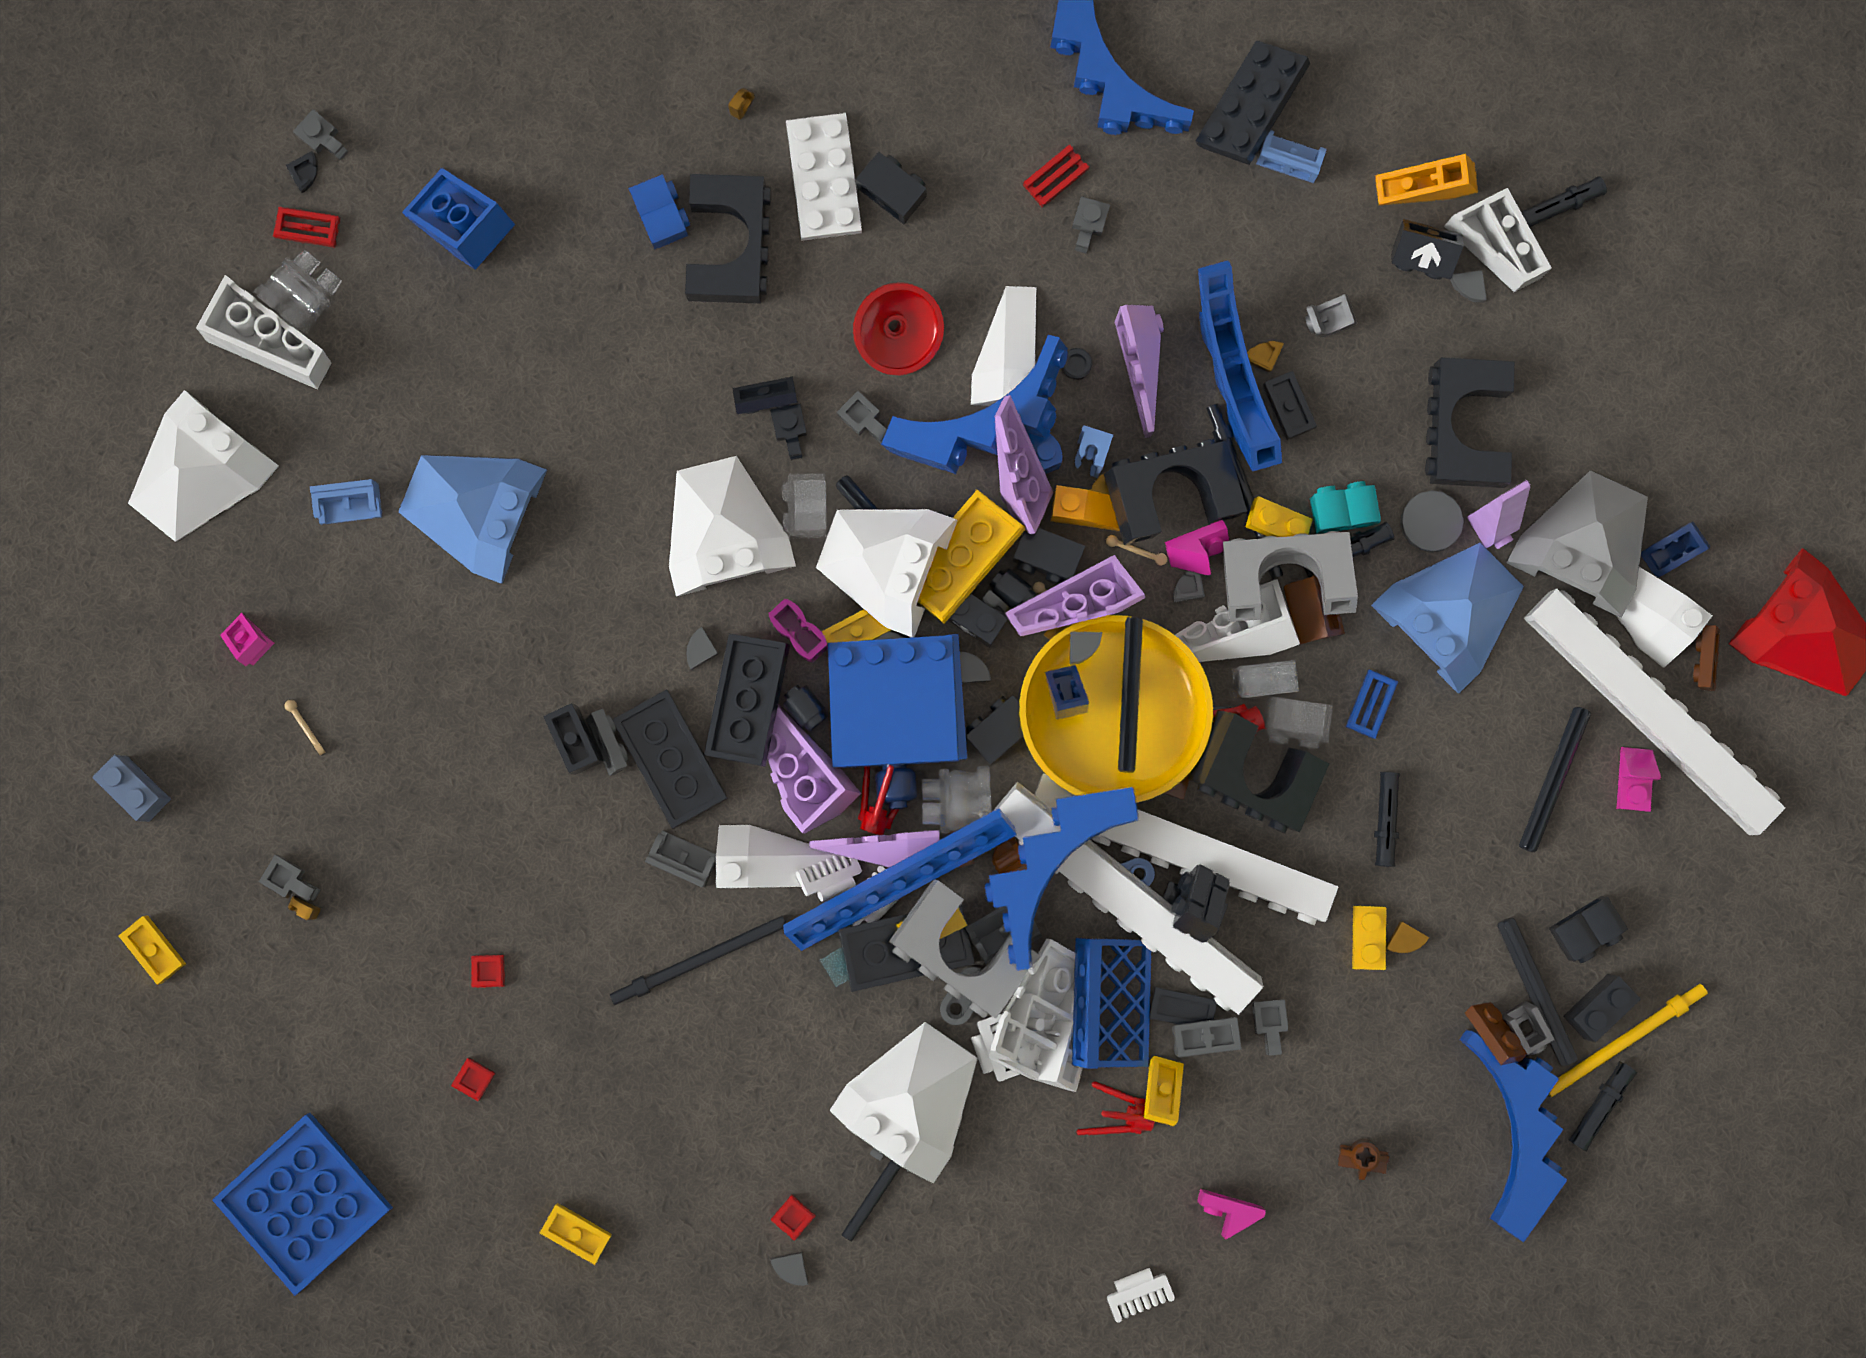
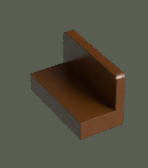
(1307, 611)

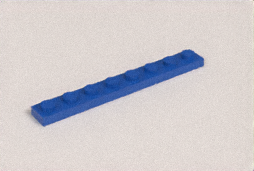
(900, 879)

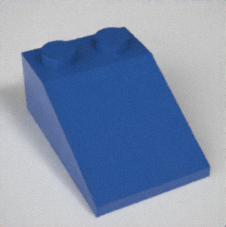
(459, 218)

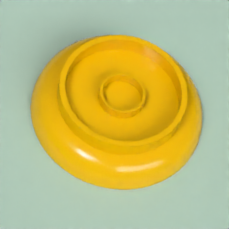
(1084, 748)

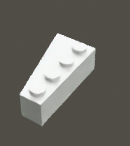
(260, 335)

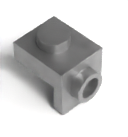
(1330, 316)

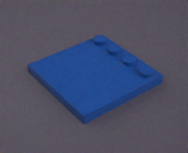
(893, 702)
(302, 1203)

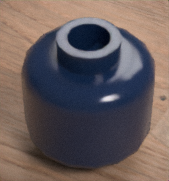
(901, 788)

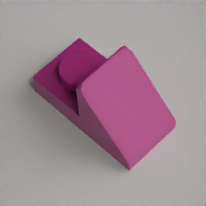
(1193, 549)
(246, 640)
(1636, 777)
(1239, 1212)

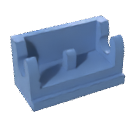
(1291, 158)
(1095, 446)
(346, 501)

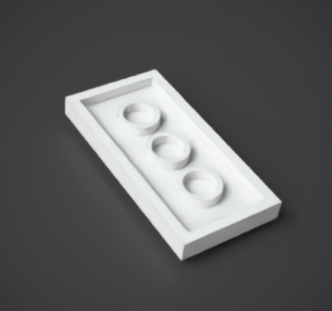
(823, 176)

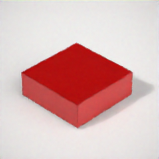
(487, 971)
(473, 1079)
(793, 1217)

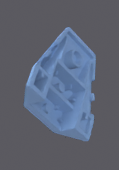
(472, 507)
(1454, 611)

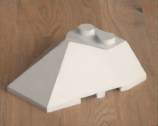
(196, 470)
(722, 528)
(885, 559)
(1038, 1022)
(911, 1101)

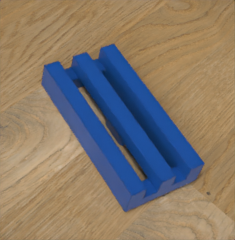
(1360, 699)

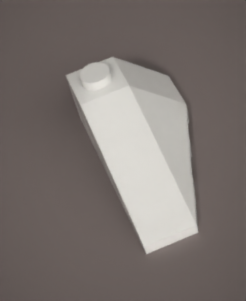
(1008, 348)
(1662, 619)
(1244, 638)
(762, 858)

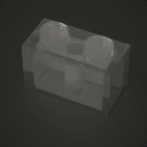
(806, 506)
(1297, 721)

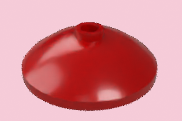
(914, 339)

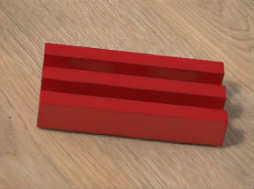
(1075, 159)
(332, 231)

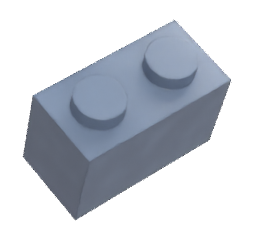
(131, 788)

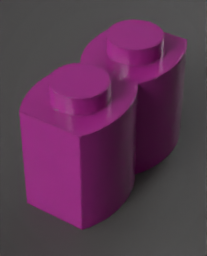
(804, 636)

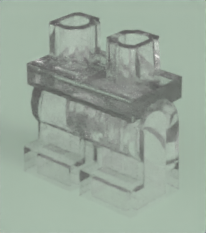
(297, 294)
(1264, 679)
(962, 798)

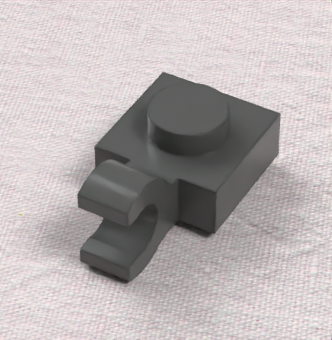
(319, 134)
(1089, 220)
(861, 416)
(285, 878)
(1270, 1018)

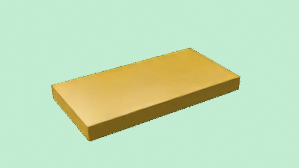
(976, 545)

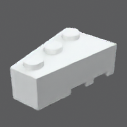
(1501, 240)

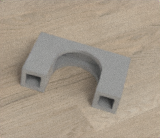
(1324, 554)
(919, 939)

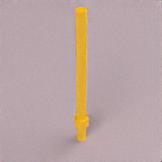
(1675, 1007)

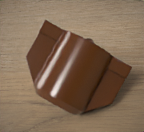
(1007, 858)
(1364, 1157)

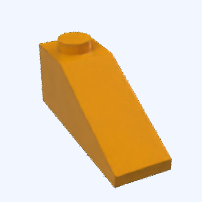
(1428, 181)
(1083, 508)

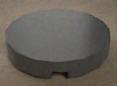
(1431, 521)

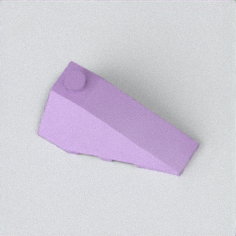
(1140, 343)
(1021, 476)
(1500, 517)
(1086, 596)
(805, 776)
(879, 849)

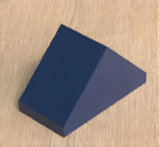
(1675, 549)
(1067, 692)

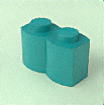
(1345, 508)

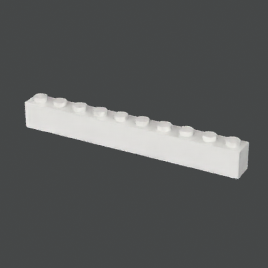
(1654, 712)
(1185, 848)
(1138, 908)

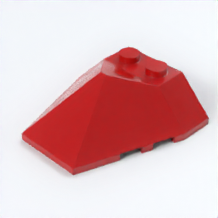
(1808, 629)

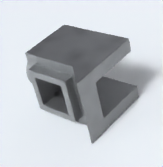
(1541, 1035)

